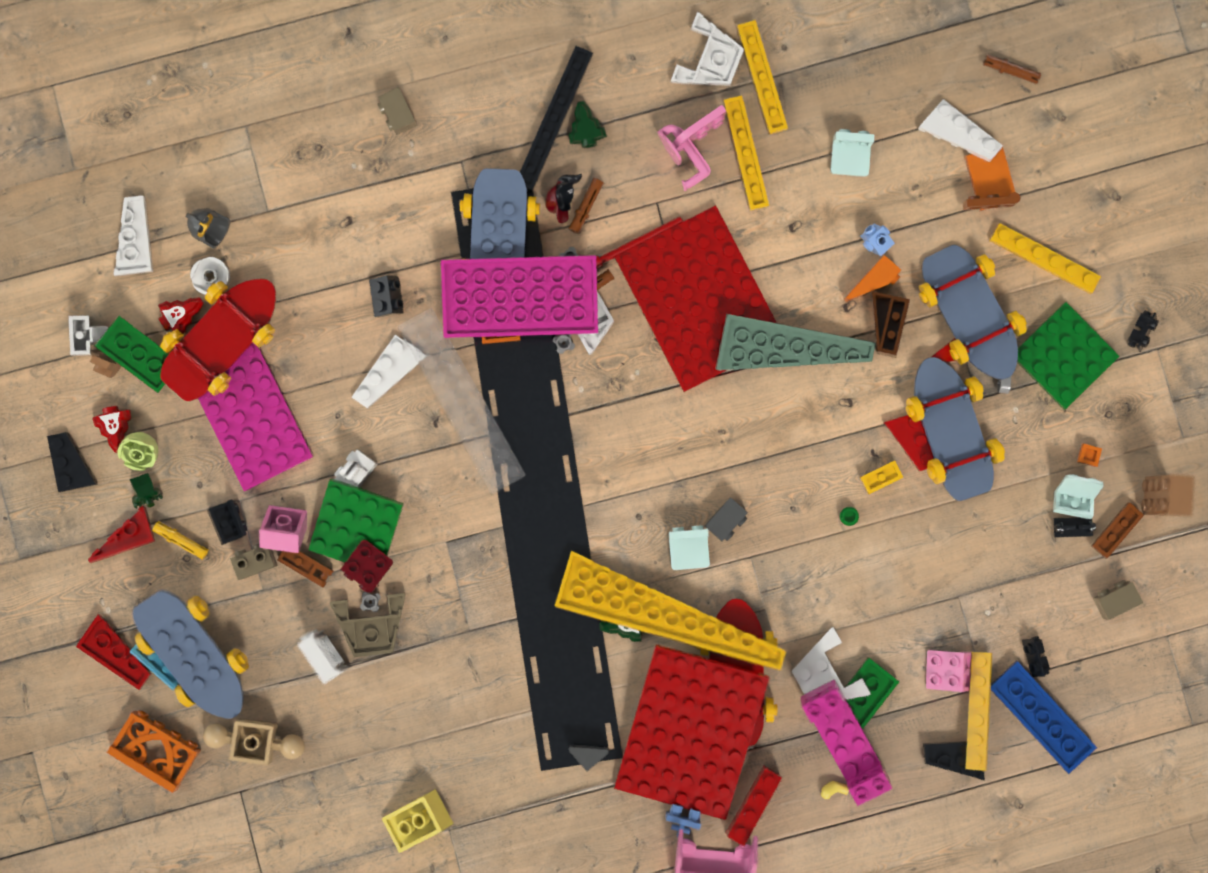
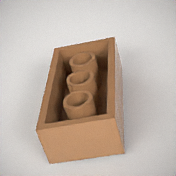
(1168, 495)

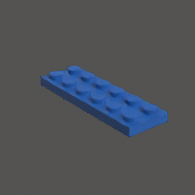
(1042, 717)

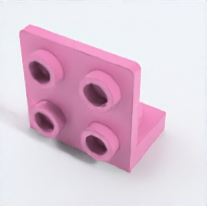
(948, 670)

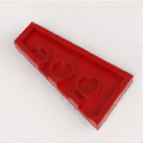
(112, 652)

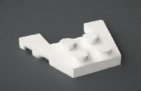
(717, 61)
(816, 669)

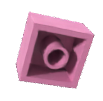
(283, 529)

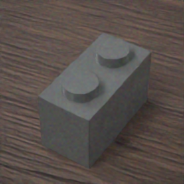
(726, 520)

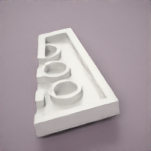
(954, 127)
(134, 240)

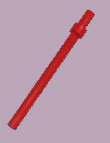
(610, 255)

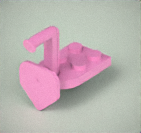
(684, 142)

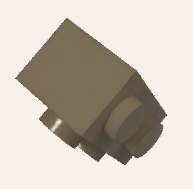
(397, 111)
(253, 561)
(1117, 600)

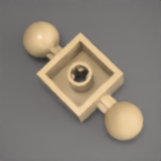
(243, 749)

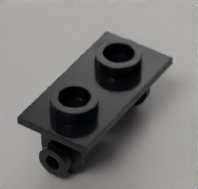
(1147, 324)
(1073, 527)
(1037, 665)

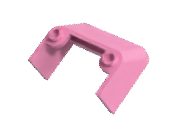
(695, 860)

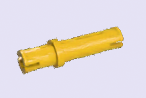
(177, 538)

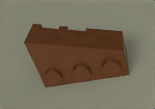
(889, 320)

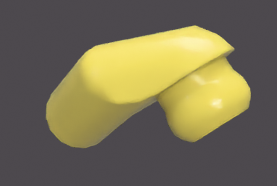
(833, 787)

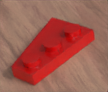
(912, 439)

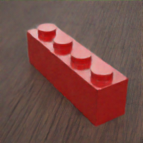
(753, 805)

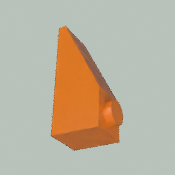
(878, 277)

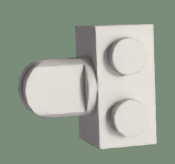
(83, 335)
(356, 469)

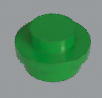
(849, 516)

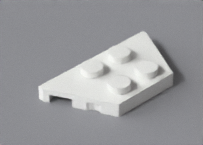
(605, 321)

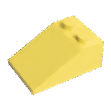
(417, 821)

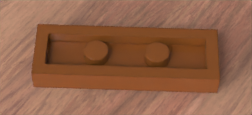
(1117, 530)

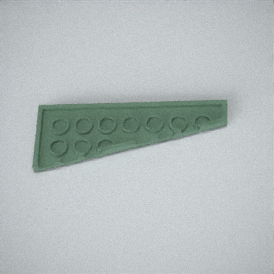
(765, 344)

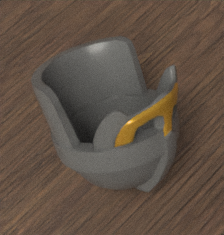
(208, 226)

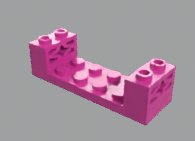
(846, 742)

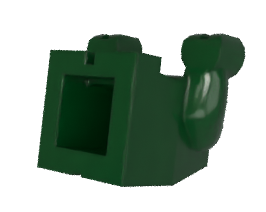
(144, 491)

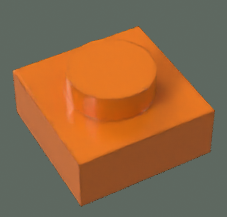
(1089, 455)

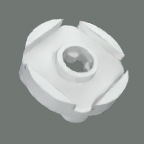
(205, 266)

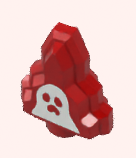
(179, 314)
(113, 425)

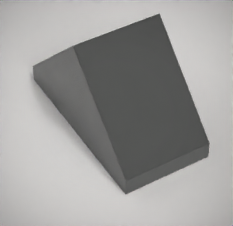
(588, 755)

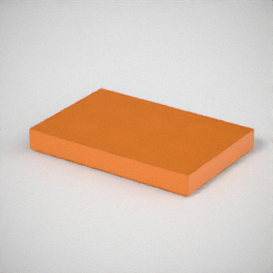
(990, 176)

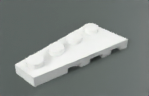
(386, 372)

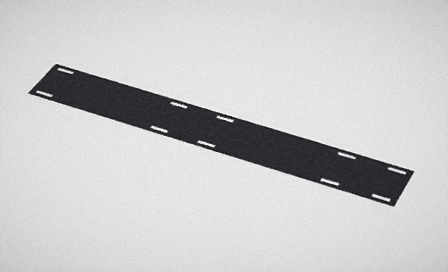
(541, 528)

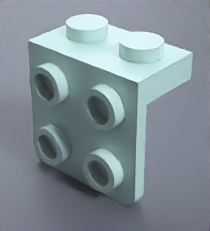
(851, 153)
(1076, 496)
(689, 548)

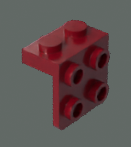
(367, 566)

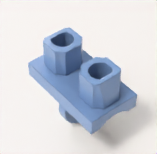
(692, 820)

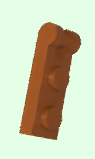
(991, 201)
(305, 566)

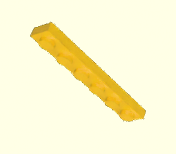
(762, 77)
(746, 153)
(1045, 258)
(979, 711)

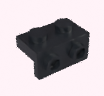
(386, 296)
(227, 522)

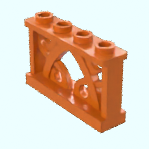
(139, 764)

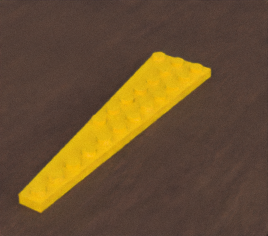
(622, 601)

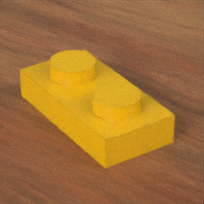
(881, 477)

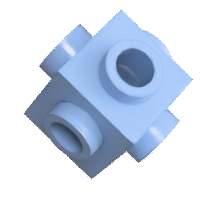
(877, 239)

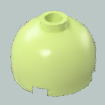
(138, 451)

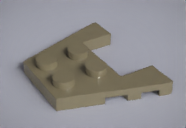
(370, 634)

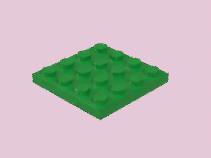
(1065, 355)
(353, 516)

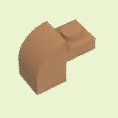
(105, 365)

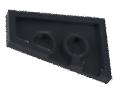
(67, 463)
(950, 757)

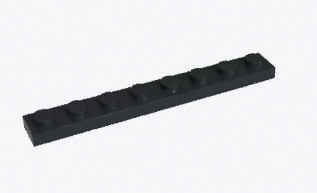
(555, 116)

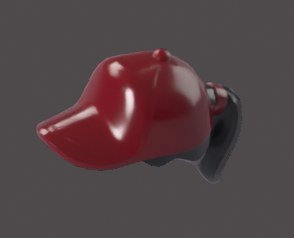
(560, 196)

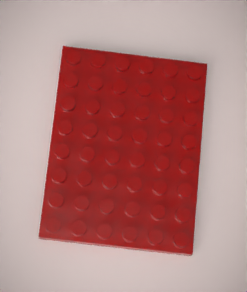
(687, 287)
(691, 731)

